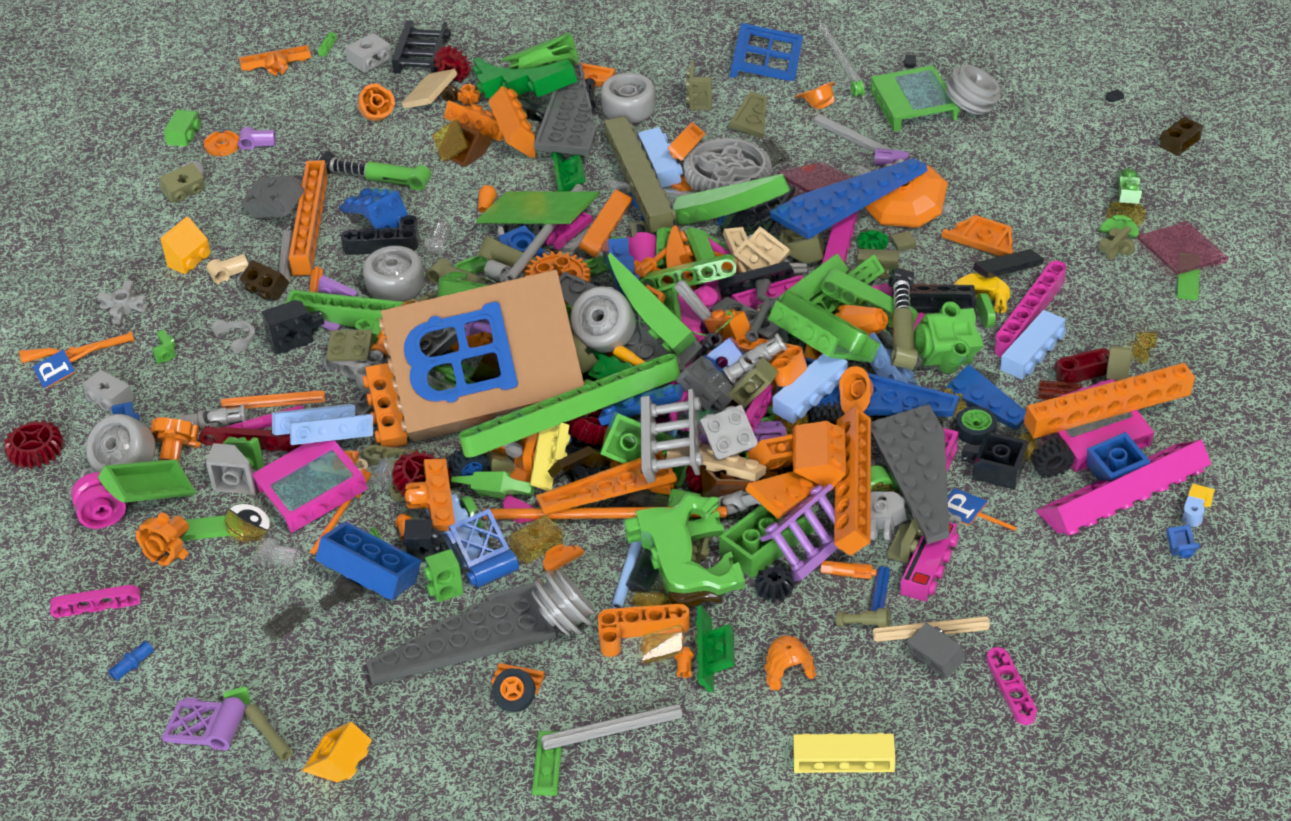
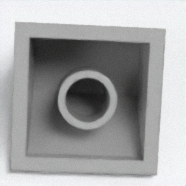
(229, 470)

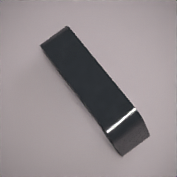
(369, 240)

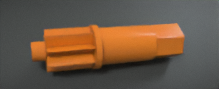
(848, 569)

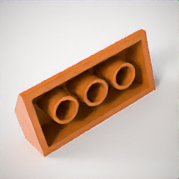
(513, 121)

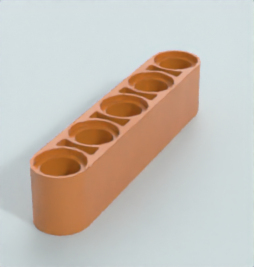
(605, 223)

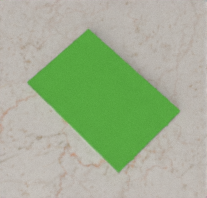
(537, 207)

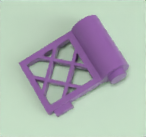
(219, 726)

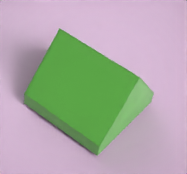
(241, 693)

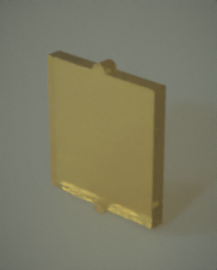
(450, 140)
(662, 644)

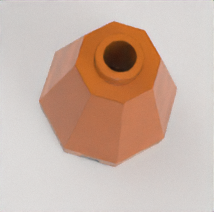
(865, 318)

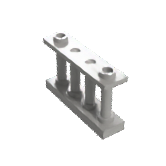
(650, 428)

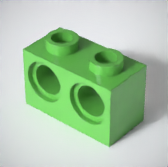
(443, 576)

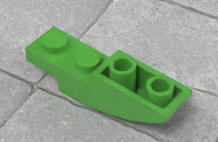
(1128, 186)

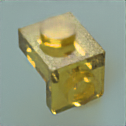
(1142, 345)

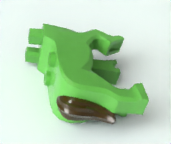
(669, 539)

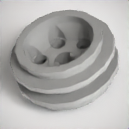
(973, 89)
(563, 603)

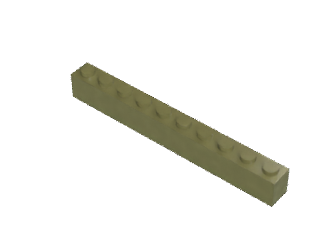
(639, 174)

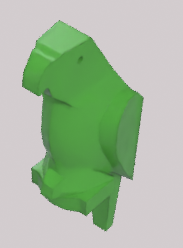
(495, 484)

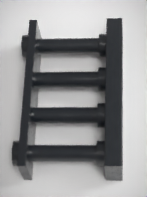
(406, 42)

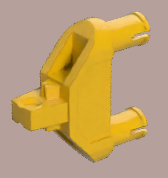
(994, 287)

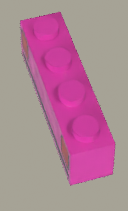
(928, 566)

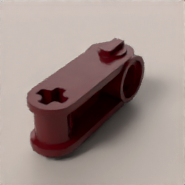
(1082, 366)

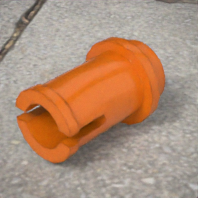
(400, 524)
(684, 663)

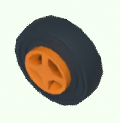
(506, 685)

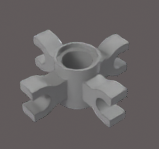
(122, 302)

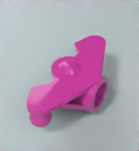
(709, 295)

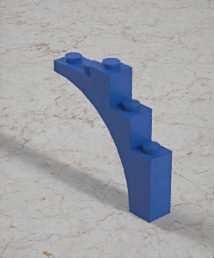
(620, 249)

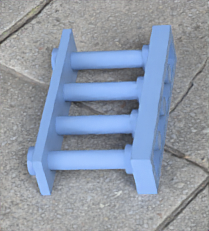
(322, 424)

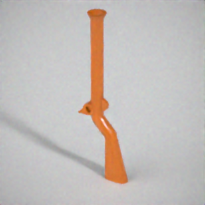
(34, 354)

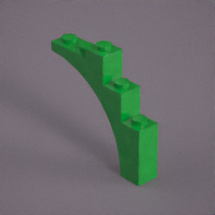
(537, 79)

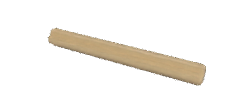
(948, 626)

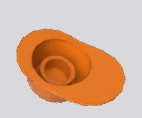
(819, 97)
(855, 389)

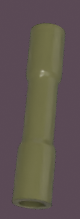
(261, 722)

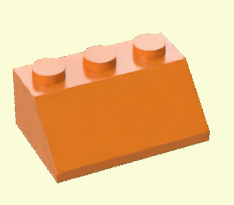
(819, 452)

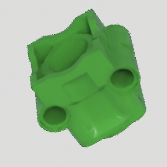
(948, 338)

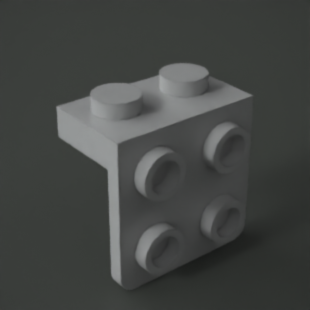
(728, 432)

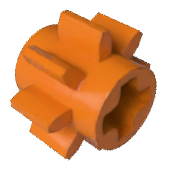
(468, 94)

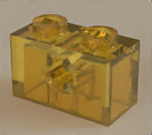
(535, 539)

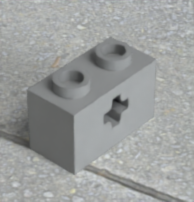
(106, 390)

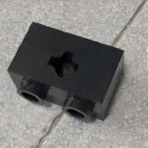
(421, 538)

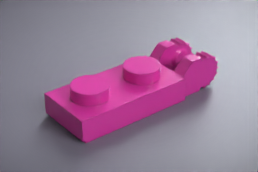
(567, 231)

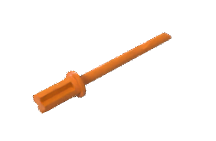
(649, 264)
(338, 514)

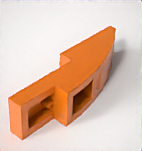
(686, 141)
(678, 251)

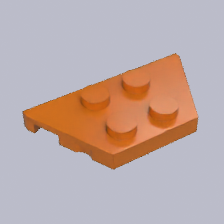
(982, 235)

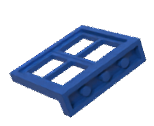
(743, 47)

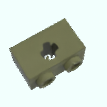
(182, 183)
(753, 382)

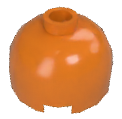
(375, 102)

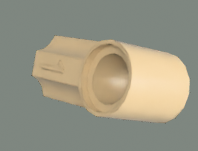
(222, 270)

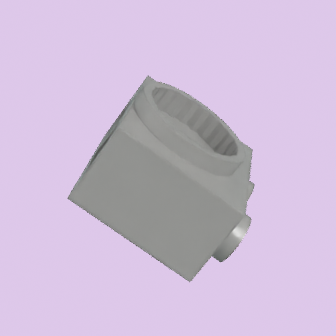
(368, 52)

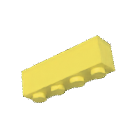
(844, 753)

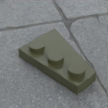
(751, 115)

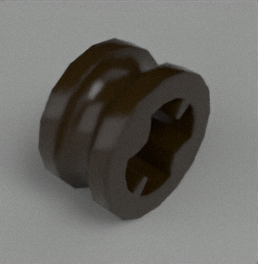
(452, 90)

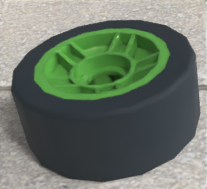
(974, 424)

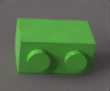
(182, 128)

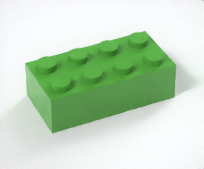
(745, 541)

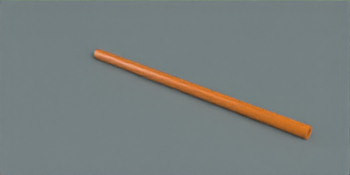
(580, 513)

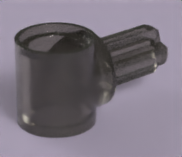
(645, 499)
(344, 590)

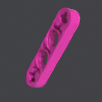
(61, 605)
(1010, 686)

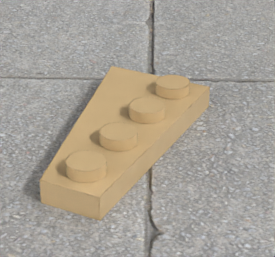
(734, 465)

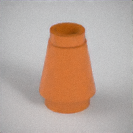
(486, 197)

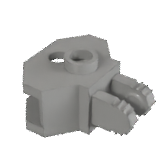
(887, 513)

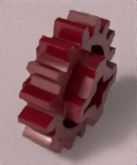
(449, 58)

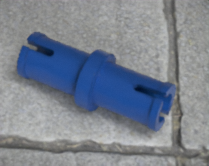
(131, 660)

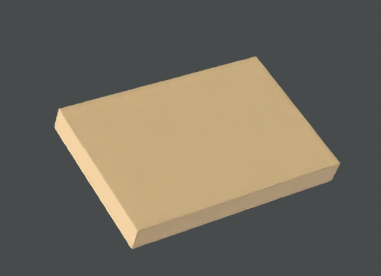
(429, 88)

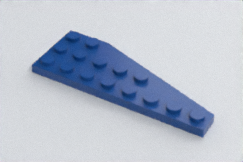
(828, 205)
(896, 397)

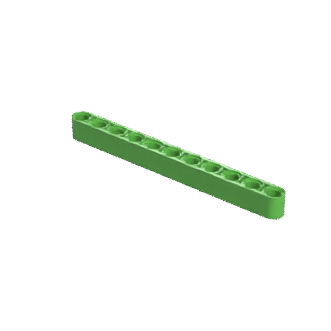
(569, 405)

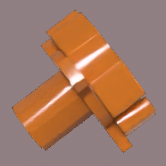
(172, 435)
(162, 537)

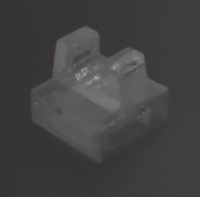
(382, 473)

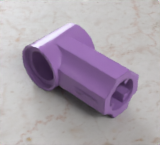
(250, 138)

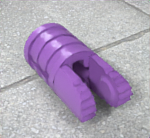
(887, 156)

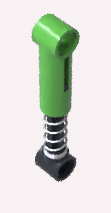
(415, 177)

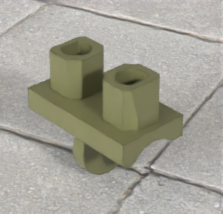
(1117, 243)

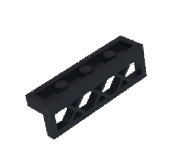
(931, 297)

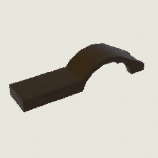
(584, 456)

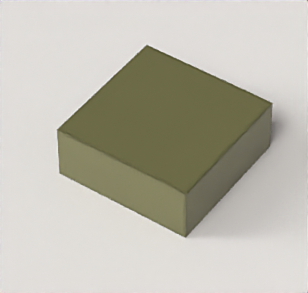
(903, 241)

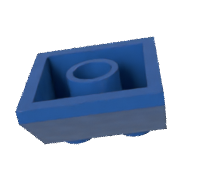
(1115, 457)

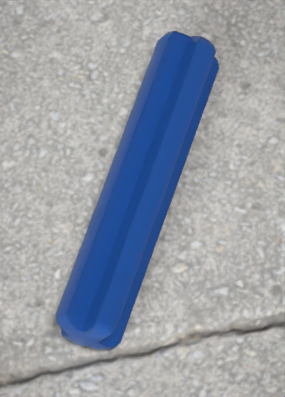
(880, 588)

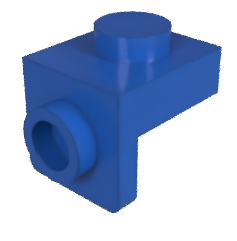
(126, 409)
(1182, 541)

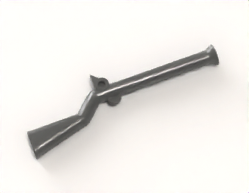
(767, 303)

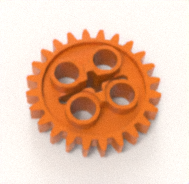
(561, 262)

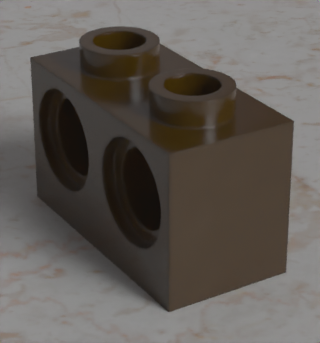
(1181, 136)
(264, 280)

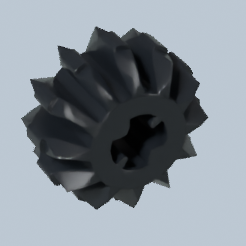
(774, 583)

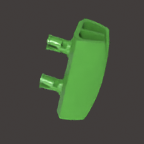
(545, 53)

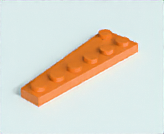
(603, 485)

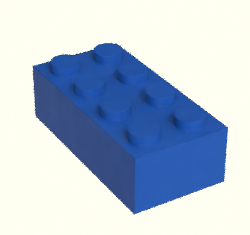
(368, 560)

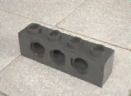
(767, 329)

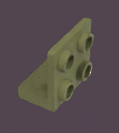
(698, 90)
(887, 259)
(349, 345)

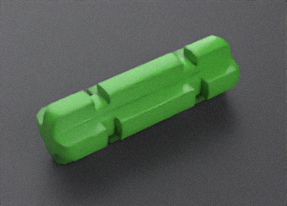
(327, 44)

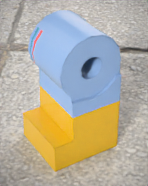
(1194, 507)

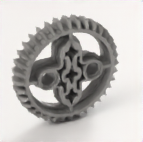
(725, 163)

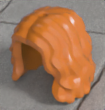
(783, 653)

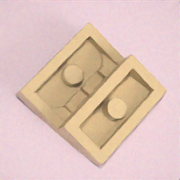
(761, 250)

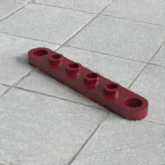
(265, 437)

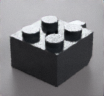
(290, 326)
(997, 459)

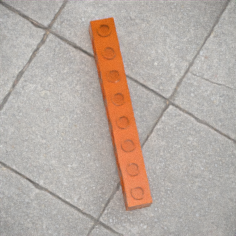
(308, 218)
(1108, 400)
(853, 491)

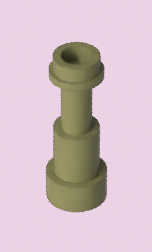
(880, 617)

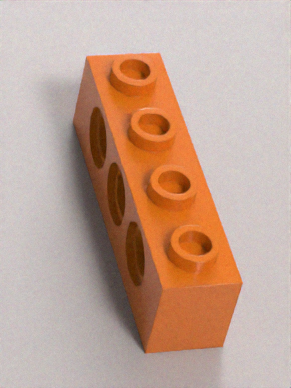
(376, 377)
(773, 452)

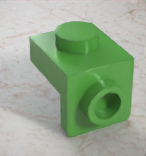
(165, 350)

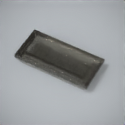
(285, 622)

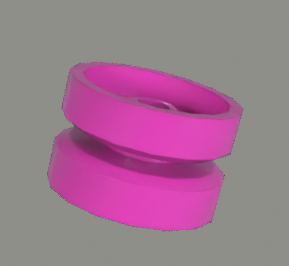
(94, 504)

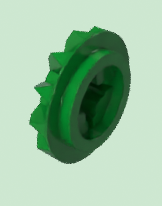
(879, 244)

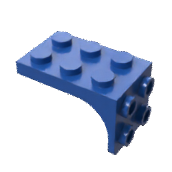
(380, 206)

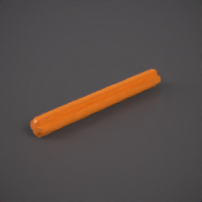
(274, 400)

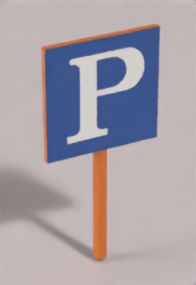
(58, 366)
(969, 507)

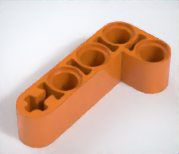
(788, 363)
(636, 622)

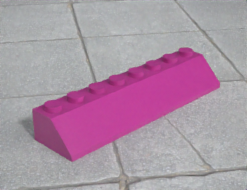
(1105, 497)

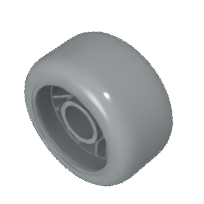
(628, 96)
(393, 274)
(614, 328)
(119, 441)

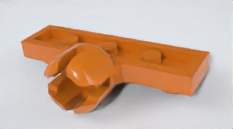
(275, 61)
(433, 494)

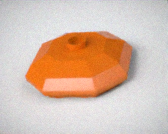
(913, 202)

